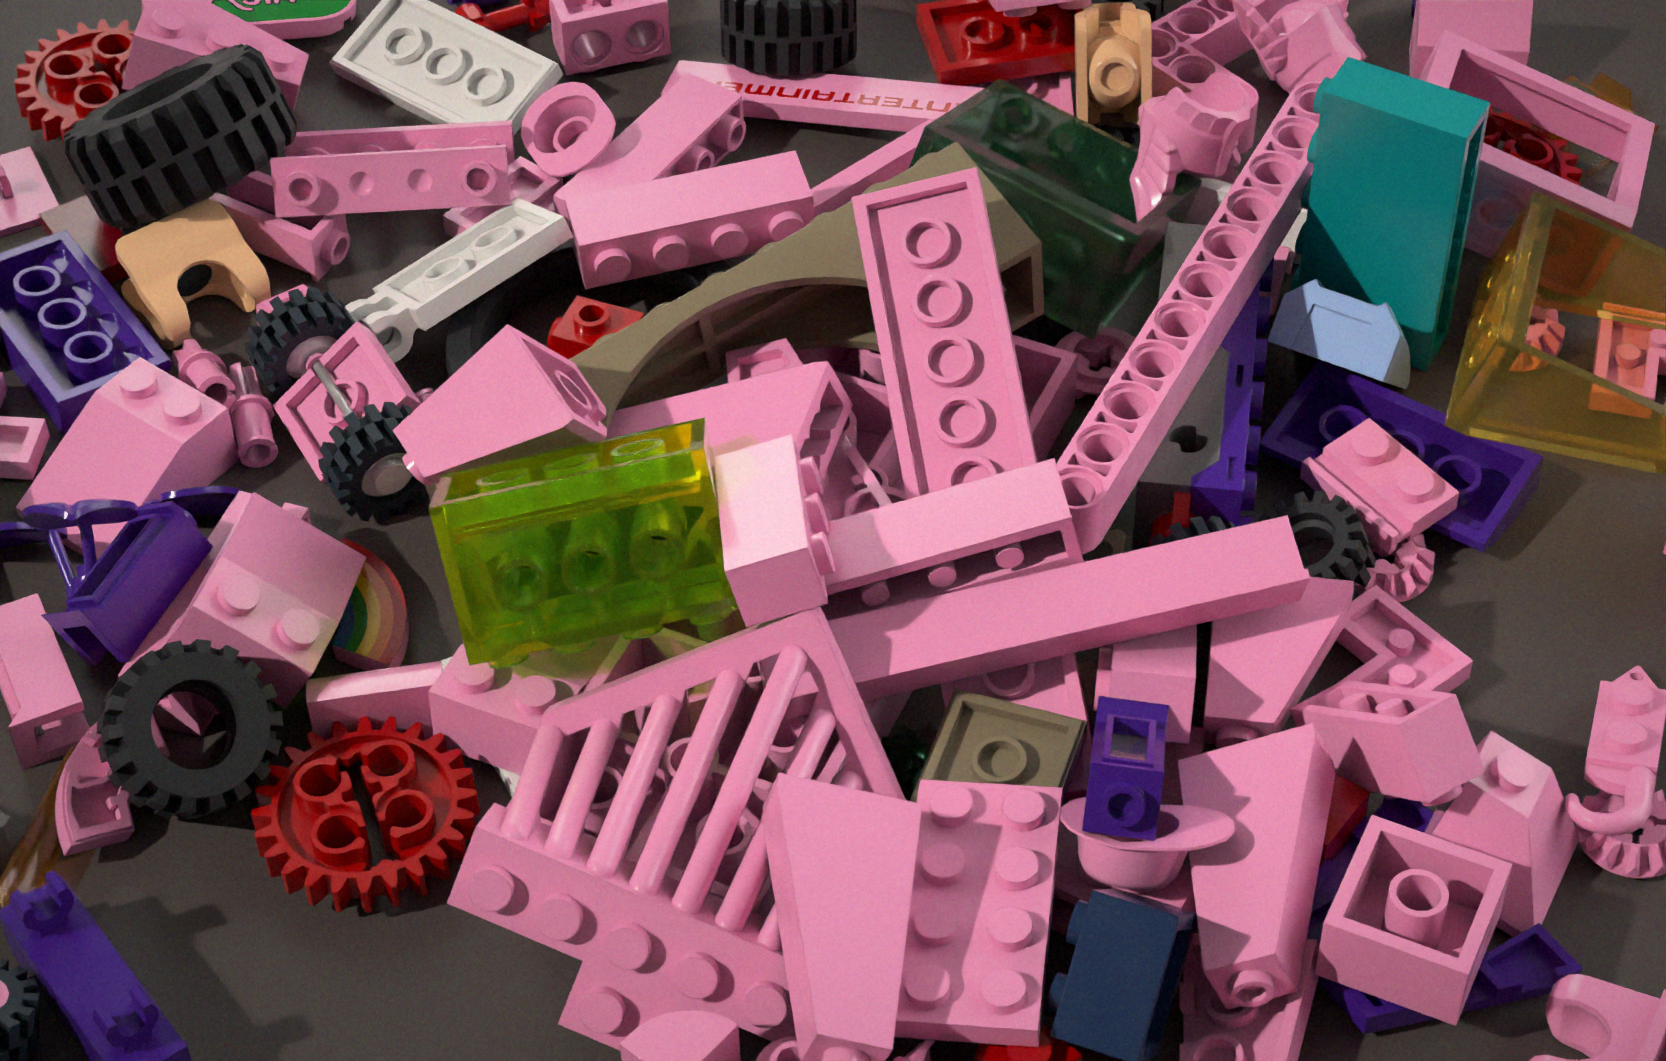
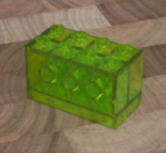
(577, 500)

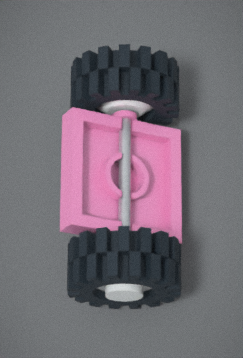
(337, 400)

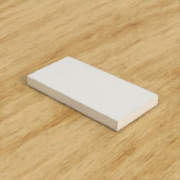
(443, 65)

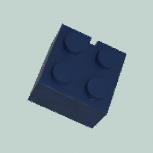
(1120, 974)

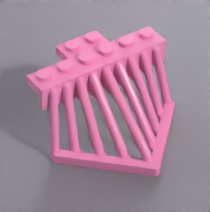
(642, 935)

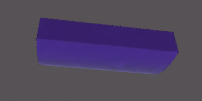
(66, 326)
(1489, 475)

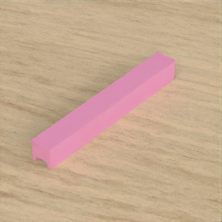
(1062, 611)

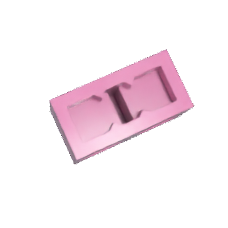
(608, 32)

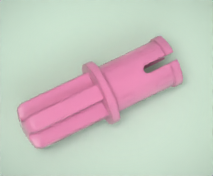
(204, 372)
(251, 418)

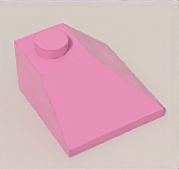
(1517, 817)

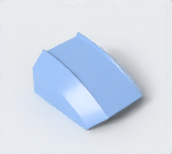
(1343, 333)

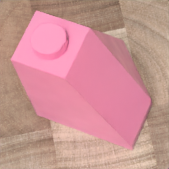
(500, 407)
(1267, 660)

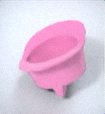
(567, 129)
(1143, 864)

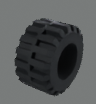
(788, 35)
(230, 688)

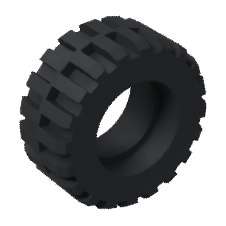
(180, 136)

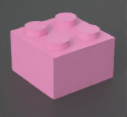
(1413, 919)

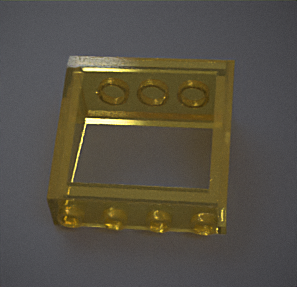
(1532, 398)

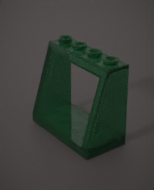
(1070, 192)

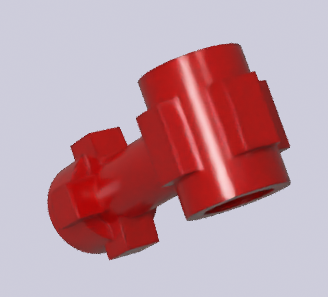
(529, 12)

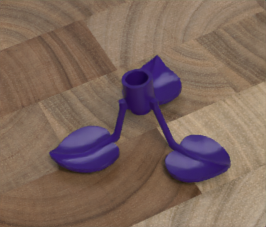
(50, 521)

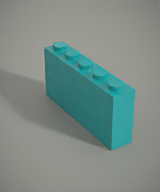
(1391, 196)

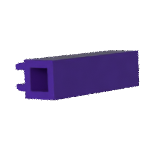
(86, 978)

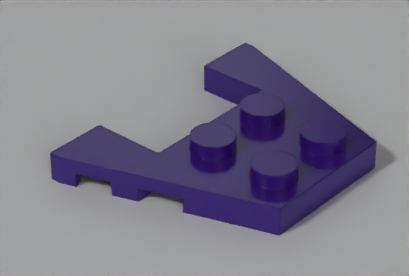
(1509, 973)

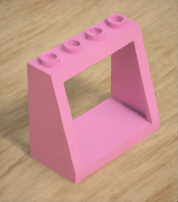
(1506, 181)

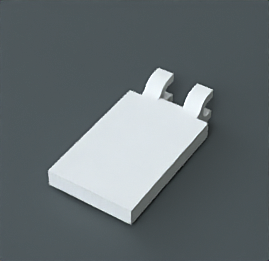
(458, 273)

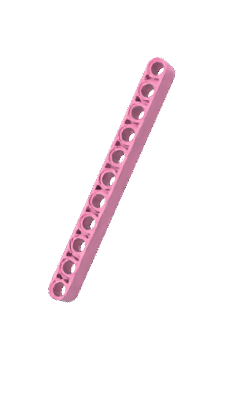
(1188, 324)

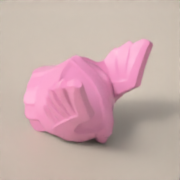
(1301, 40)
(1190, 136)

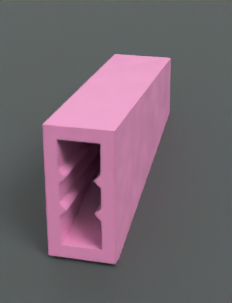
(755, 410)
(1262, 880)
(842, 911)

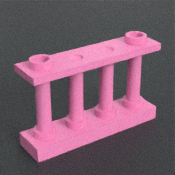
(394, 169)

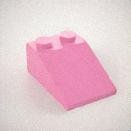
(133, 443)
(273, 595)
(498, 711)

